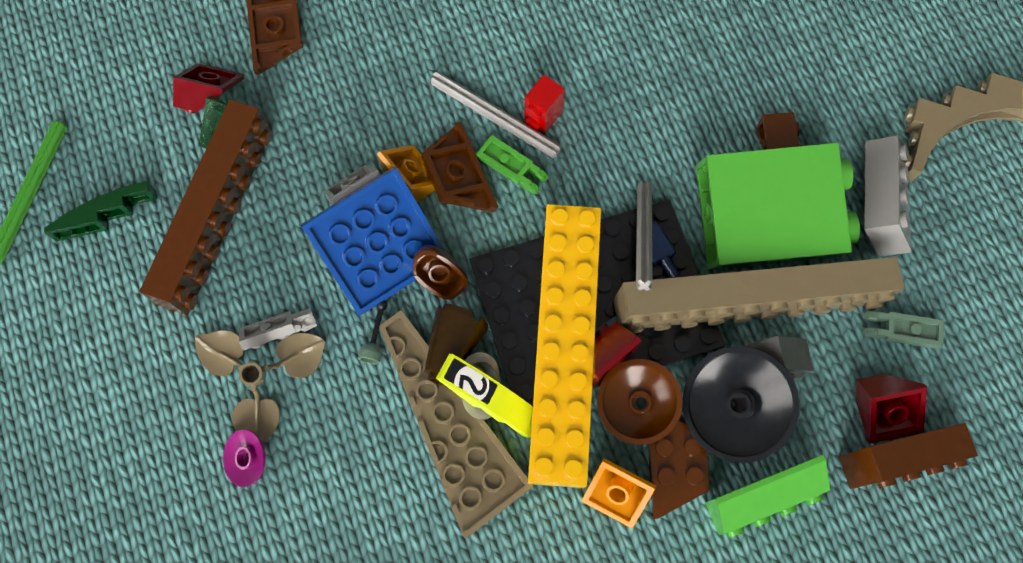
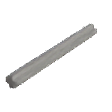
(496, 115)
(644, 237)

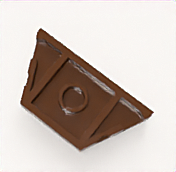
(273, 31)
(457, 172)
(677, 470)

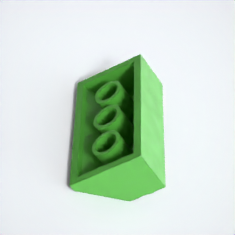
(768, 496)

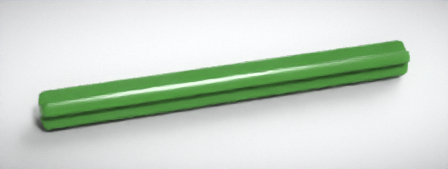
(30, 186)

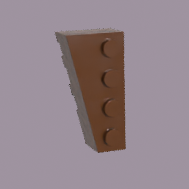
(908, 457)

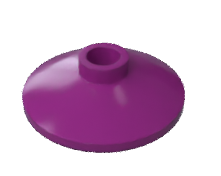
(244, 458)

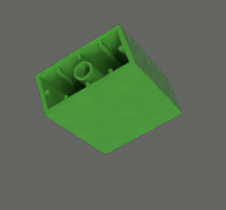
(776, 206)

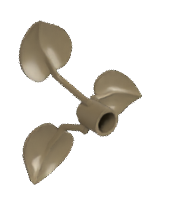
(220, 353)

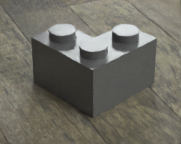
(790, 352)

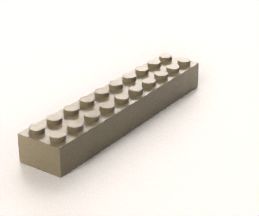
(758, 294)

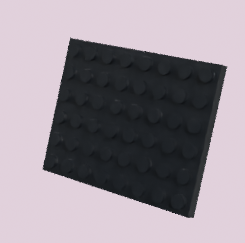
(512, 290)

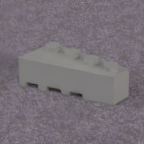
(887, 196)

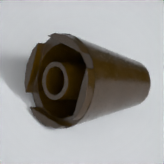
(452, 333)

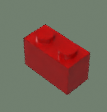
(544, 104)

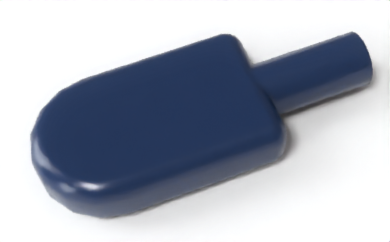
(663, 250)

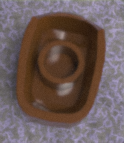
(439, 272)

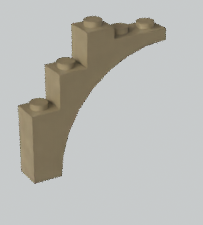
(929, 121)

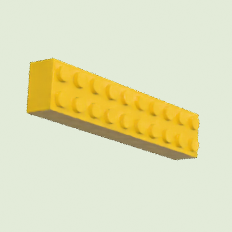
(565, 348)

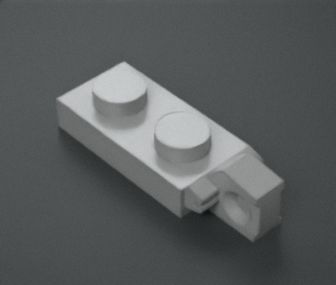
(276, 327)

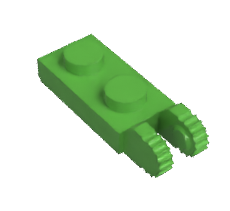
(510, 163)

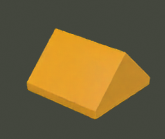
(411, 167)
(618, 493)

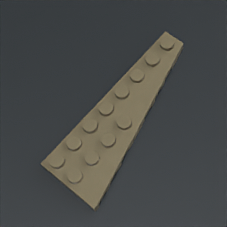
(468, 456)

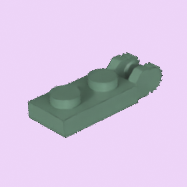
(906, 329)

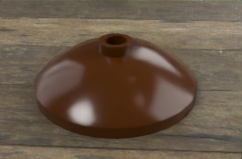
(625, 386)

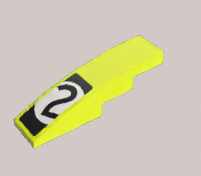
(486, 394)

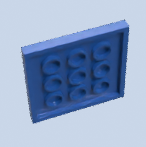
(372, 239)

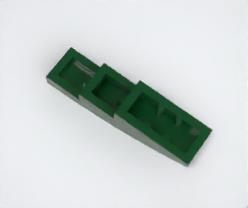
(93, 215)

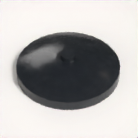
(741, 404)

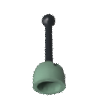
(370, 352)

